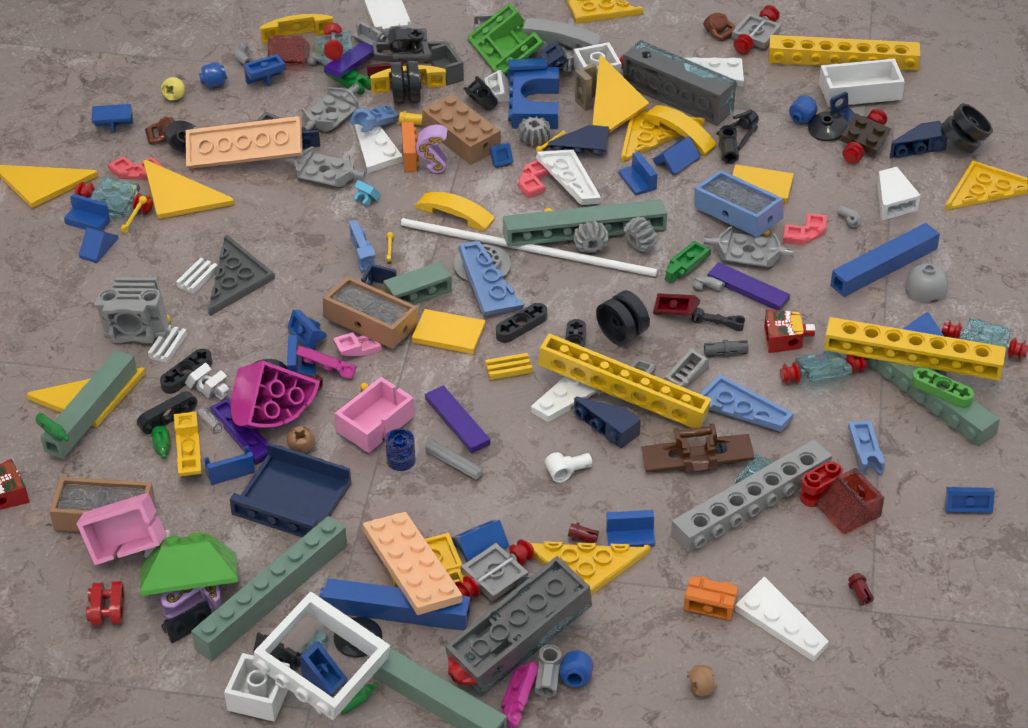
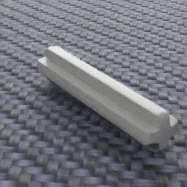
(454, 459)

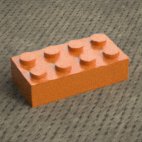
(409, 141)

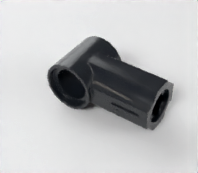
(728, 144)

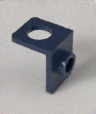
(843, 109)
(310, 139)
(378, 274)

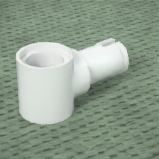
(562, 467)

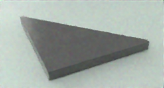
(236, 276)

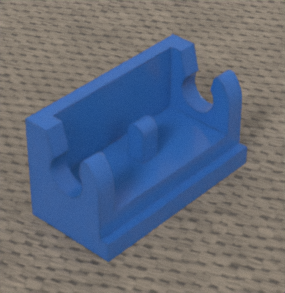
(230, 467)

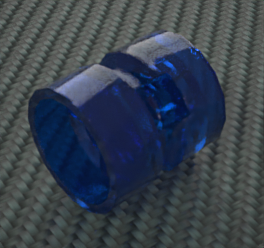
(400, 449)

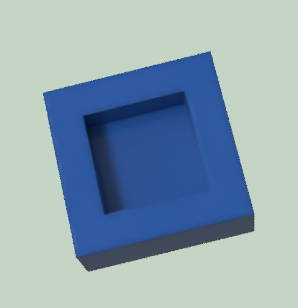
(501, 154)

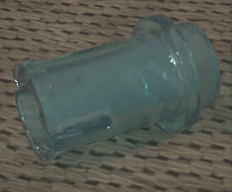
(319, 636)

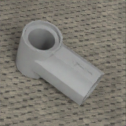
(548, 671)

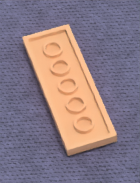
(244, 142)
(412, 563)

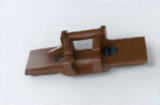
(698, 458)

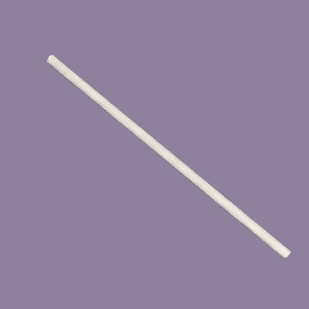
(530, 248)

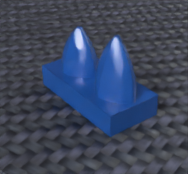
(305, 329)
(969, 499)

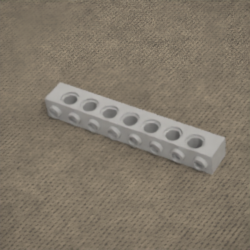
(747, 497)

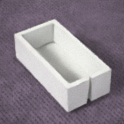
(862, 81)

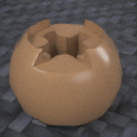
(301, 439)
(702, 680)

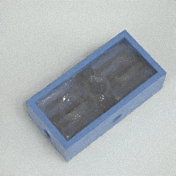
(738, 203)

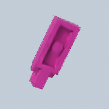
(328, 362)
(517, 692)

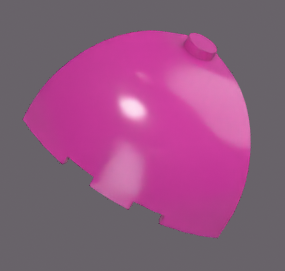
(269, 395)

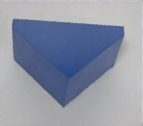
(96, 244)
(321, 669)

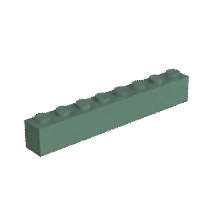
(561, 224)
(972, 421)
(269, 588)

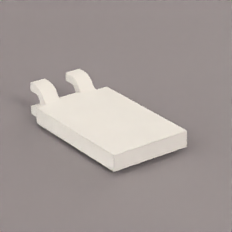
(387, 14)

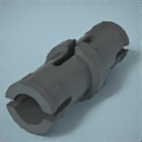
(726, 348)

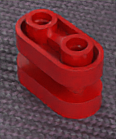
(817, 481)
(96, 598)

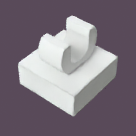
(198, 376)
(217, 386)

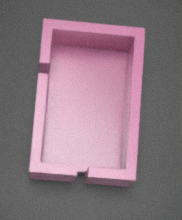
(374, 414)
(124, 524)

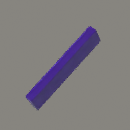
(349, 60)
(750, 286)
(457, 419)
(241, 435)

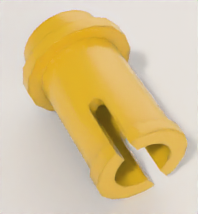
(410, 117)

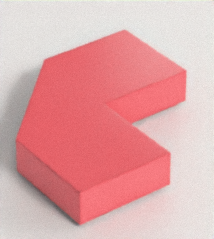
(126, 169)
(529, 181)
(802, 235)

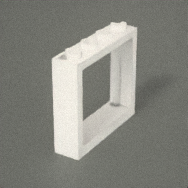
(345, 628)

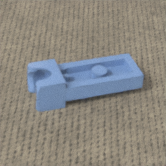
(374, 117)
(364, 250)
(866, 447)

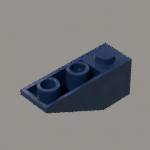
(588, 138)
(922, 139)
(610, 420)

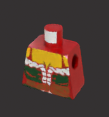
(785, 330)
(12, 487)

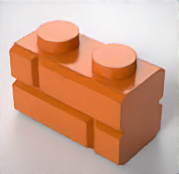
(711, 597)

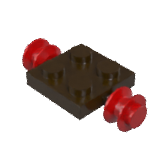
(865, 135)

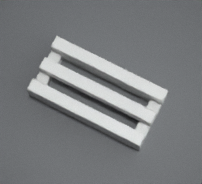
(193, 274)
(163, 344)

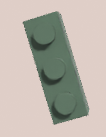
(420, 284)

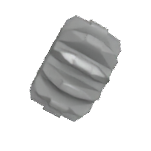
(534, 131)
(640, 234)
(591, 237)

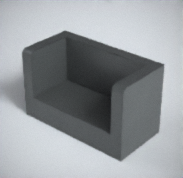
(446, 58)

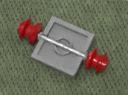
(756, 30)
(495, 570)

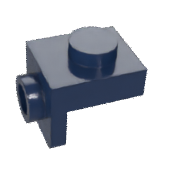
(555, 55)

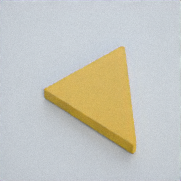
(597, 10)
(615, 98)
(644, 135)
(42, 184)
(985, 184)
(180, 195)
(60, 396)
(591, 562)

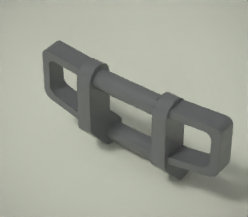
(395, 57)

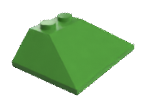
(503, 39)
(187, 564)

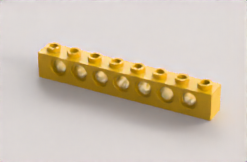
(828, 51)
(915, 348)
(624, 381)

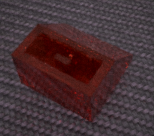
(291, 50)
(851, 501)

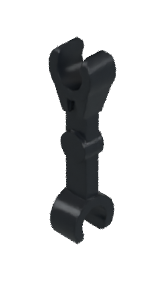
(734, 322)

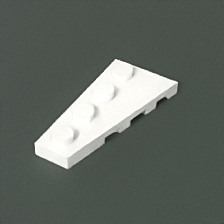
(727, 66)
(377, 149)
(570, 174)
(561, 398)
(777, 616)

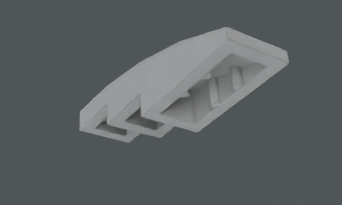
(567, 34)

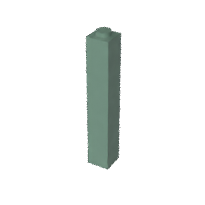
(91, 402)
(437, 694)

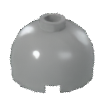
(926, 283)

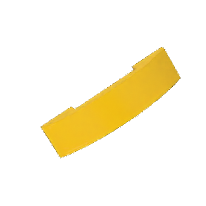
(295, 25)
(430, 75)
(683, 125)
(456, 205)
(187, 444)

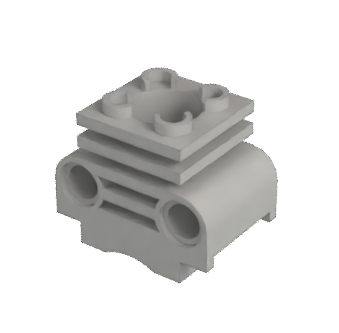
(133, 310)

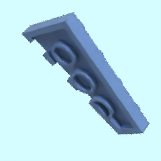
(487, 282)
(741, 403)

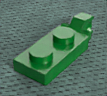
(686, 261)

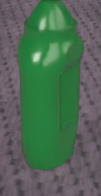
(51, 427)
(161, 440)
(361, 697)

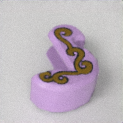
(428, 147)
(178, 602)

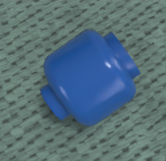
(213, 75)
(803, 109)
(576, 669)

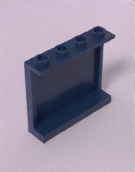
(292, 491)

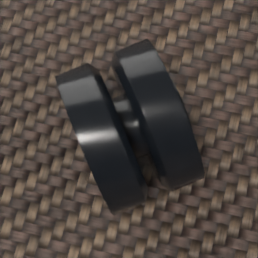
(406, 81)
(967, 128)
(623, 317)

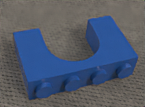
(533, 82)

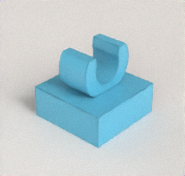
(366, 191)

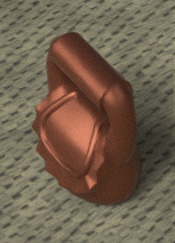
(717, 22)
(160, 126)

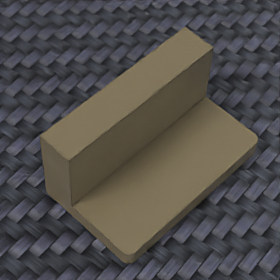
(585, 86)

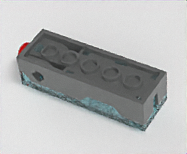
(679, 82)
(517, 626)

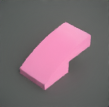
(356, 346)

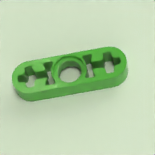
(931, 376)

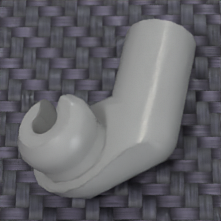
(242, 52)
(313, 58)
(852, 216)
(708, 281)

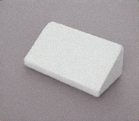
(499, 85)

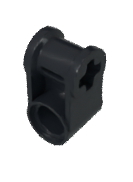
(405, 41)
(481, 94)

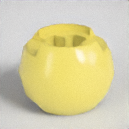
(173, 89)

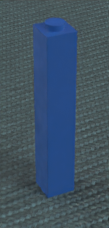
(884, 259)
(390, 605)

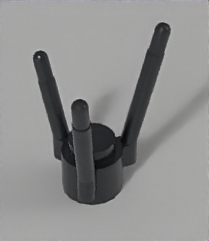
(747, 121)

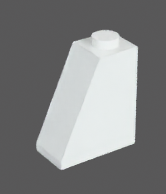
(896, 194)

